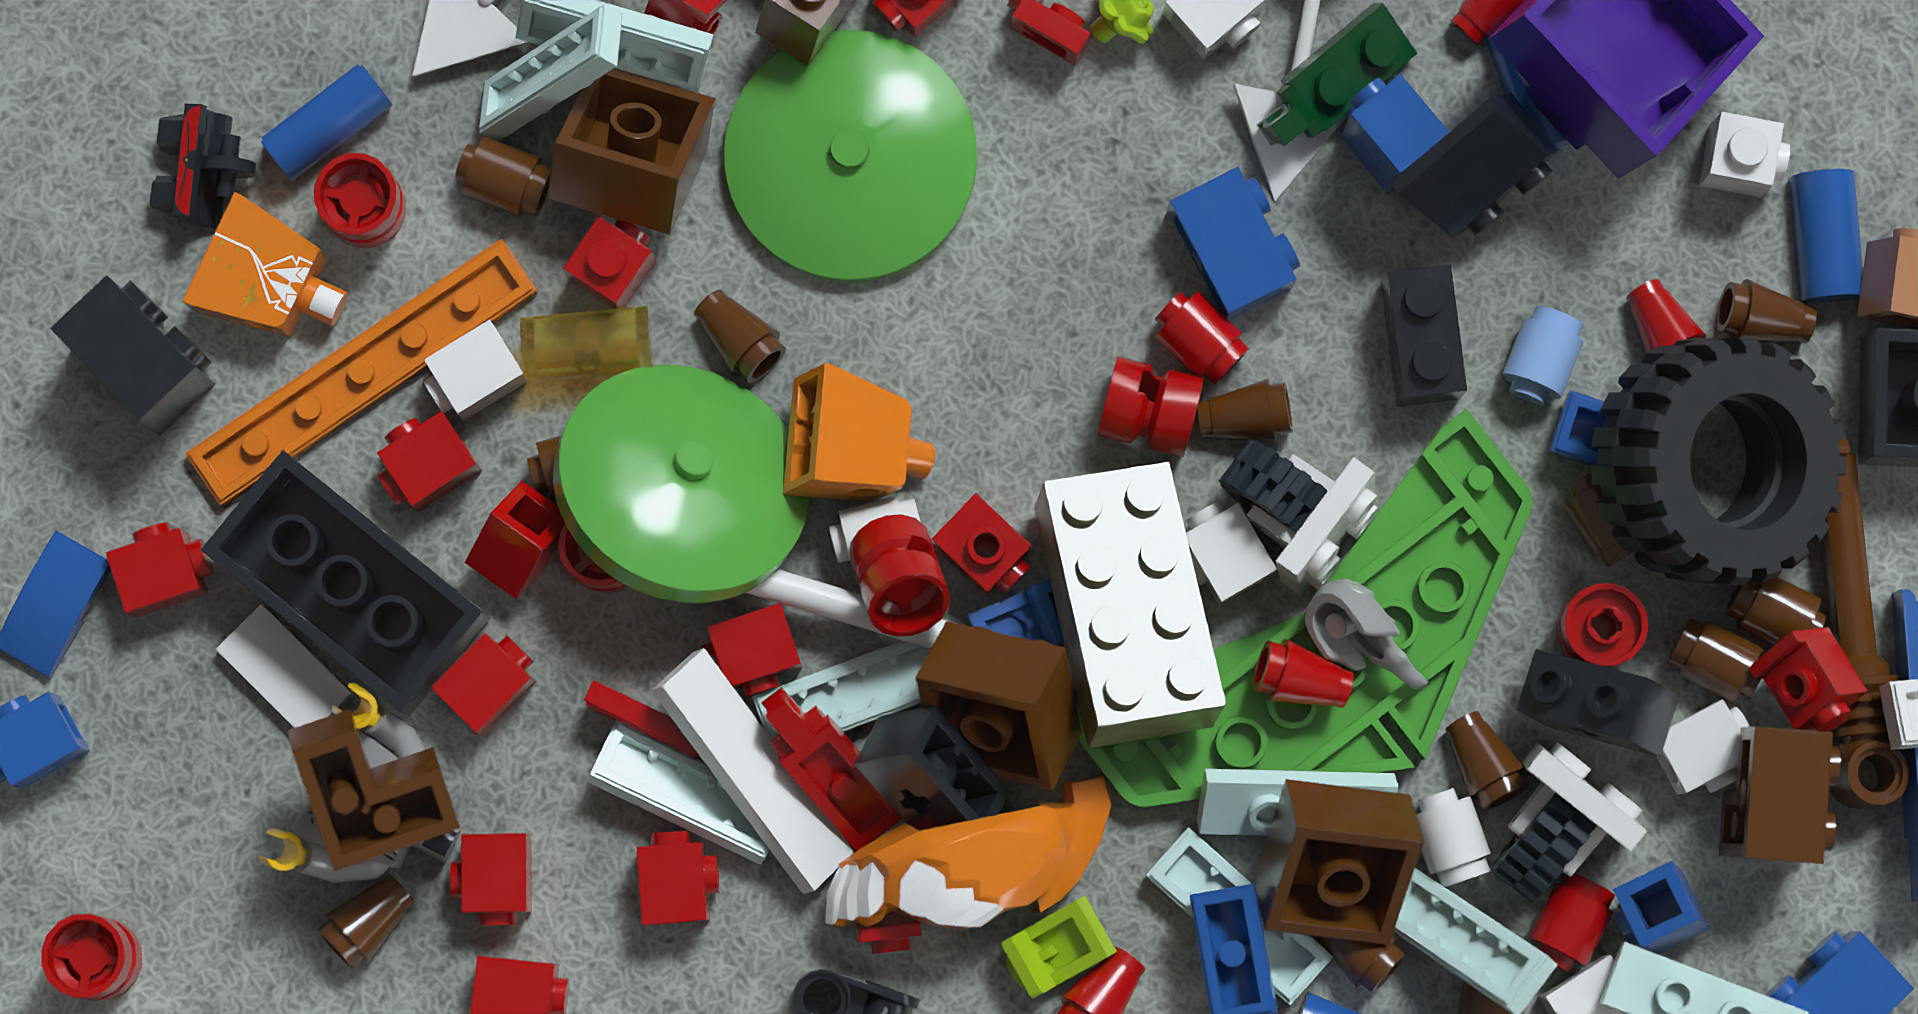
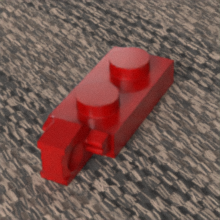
(823, 765)

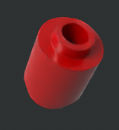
(1200, 336)
(1573, 921)

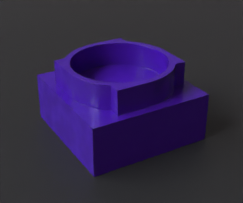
(1623, 69)

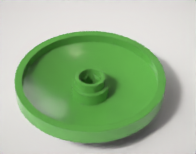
(851, 158)
(678, 484)

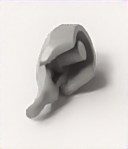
(1349, 619)

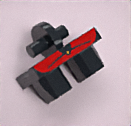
(205, 169)

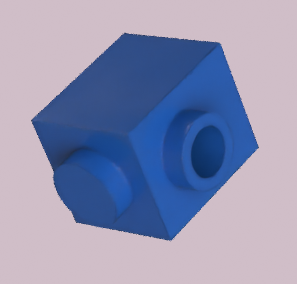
(37, 739)
(1659, 910)

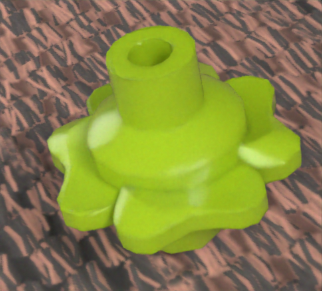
(1123, 18)

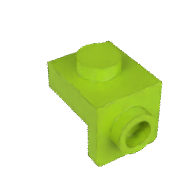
(1057, 947)

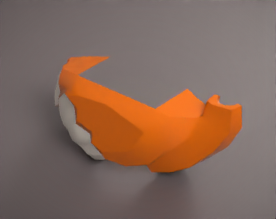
(974, 867)

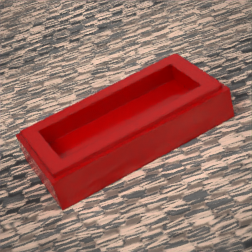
(638, 716)

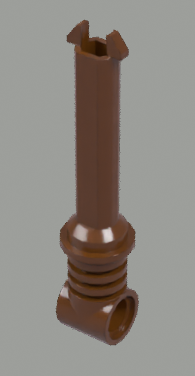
(1852, 624)

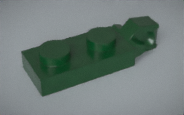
(1326, 82)

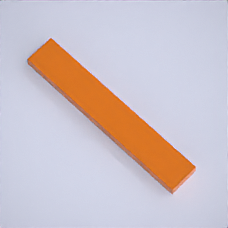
(360, 372)

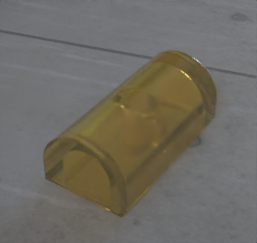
(585, 344)

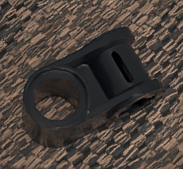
(856, 995)

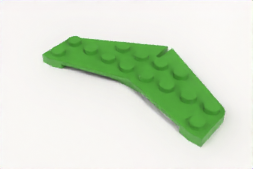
(1432, 568)

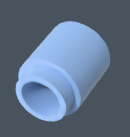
(1543, 355)

